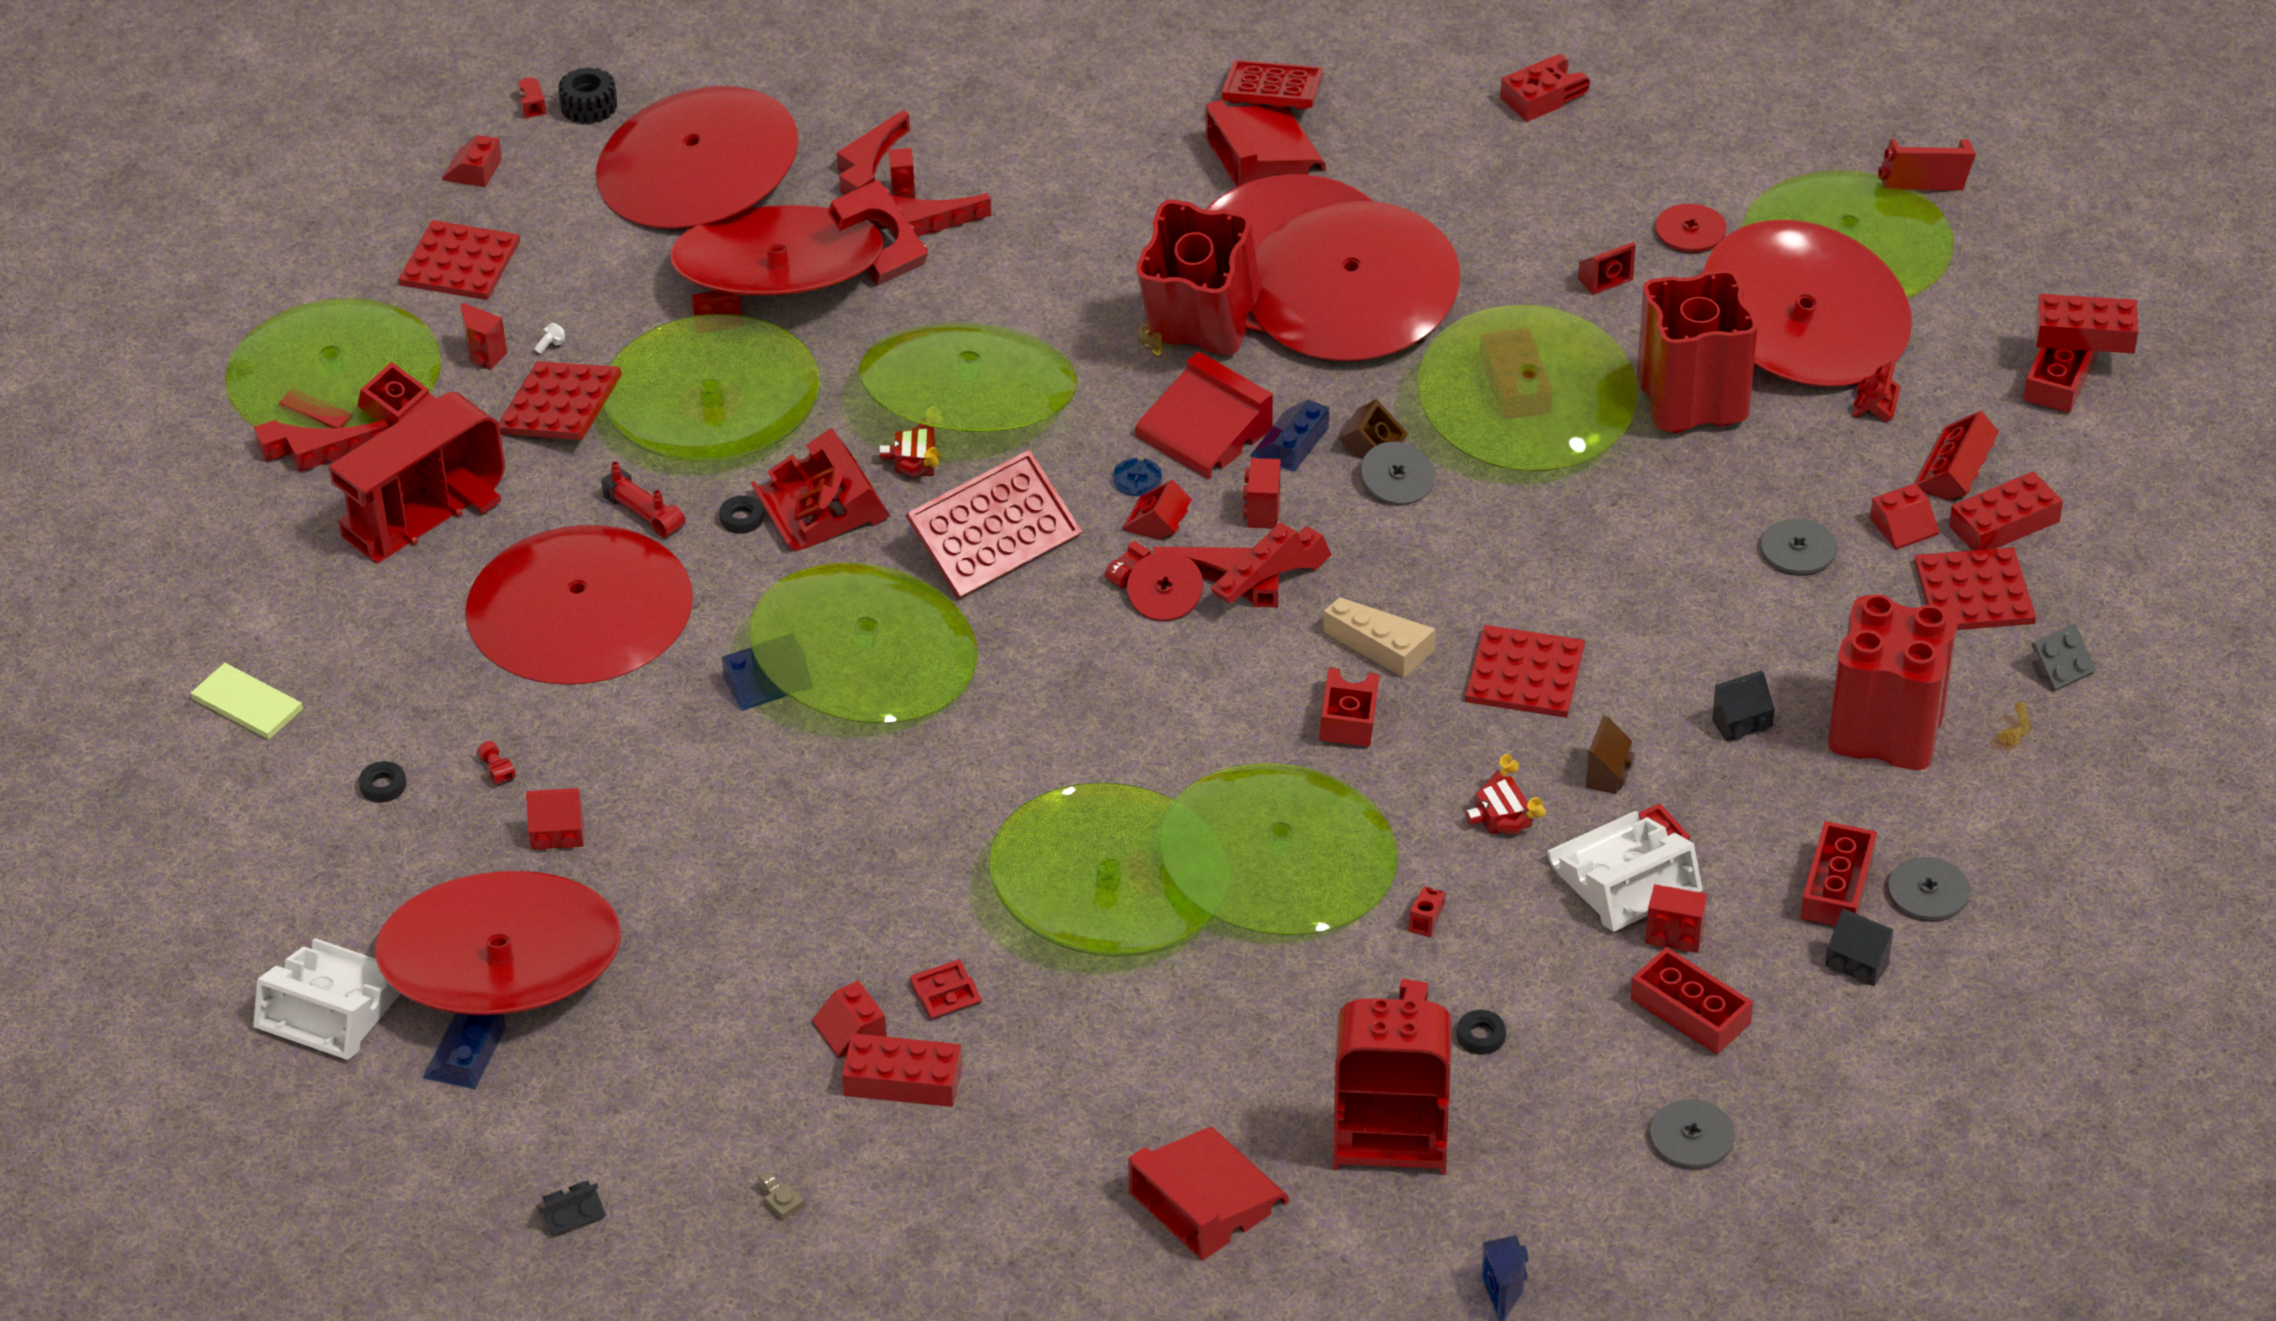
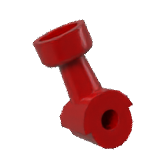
(498, 769)

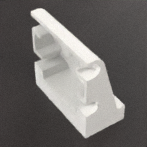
(1620, 865)
(323, 998)

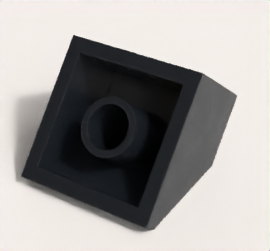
(1743, 706)
(1859, 947)

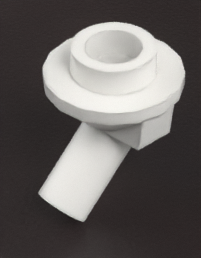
(552, 334)

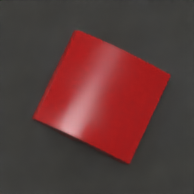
(820, 492)
(945, 989)

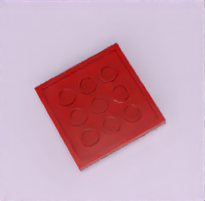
(1272, 84)
(459, 260)
(559, 400)
(1977, 587)
(1525, 671)

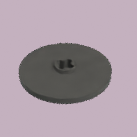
(1397, 489)
(1784, 542)
(1910, 892)
(1709, 1144)

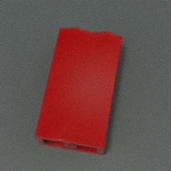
(1926, 167)

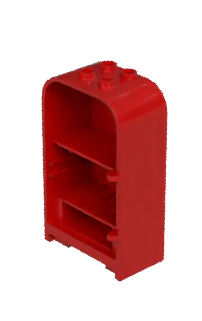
(399, 480)
(1392, 1084)

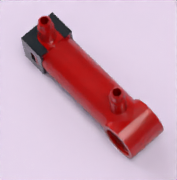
(620, 488)

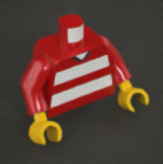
(913, 451)
(1502, 804)

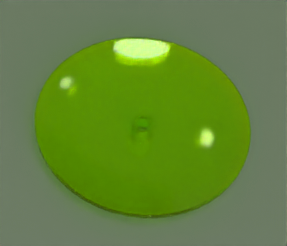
(1893, 223)
(322, 358)
(968, 376)
(712, 387)
(1527, 387)
(863, 642)
(1278, 849)
(1091, 872)

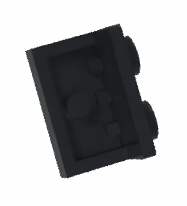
(573, 1208)

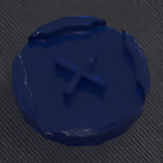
(1137, 476)

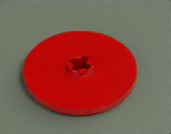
(1675, 231)
(1152, 573)

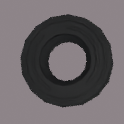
(741, 525)
(384, 793)
(1481, 1045)

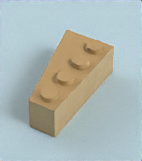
(1380, 635)

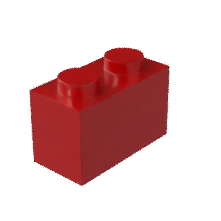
(902, 172)

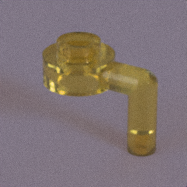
(1146, 339)
(2013, 734)

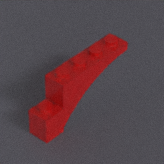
(861, 158)
(936, 215)
(312, 445)
(1277, 552)
(1217, 561)

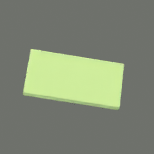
(246, 701)

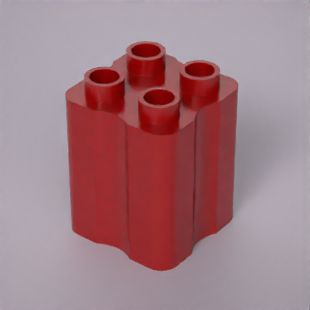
(1199, 276)
(1696, 350)
(1892, 682)

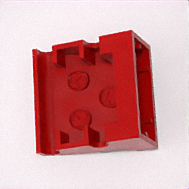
(1259, 142)
(1207, 416)
(851, 506)
(1202, 1189)

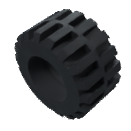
(587, 95)

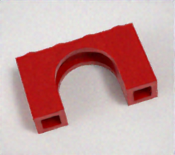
(875, 204)

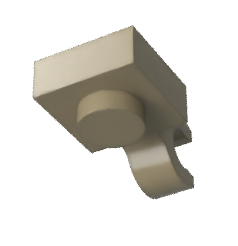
(781, 1200)

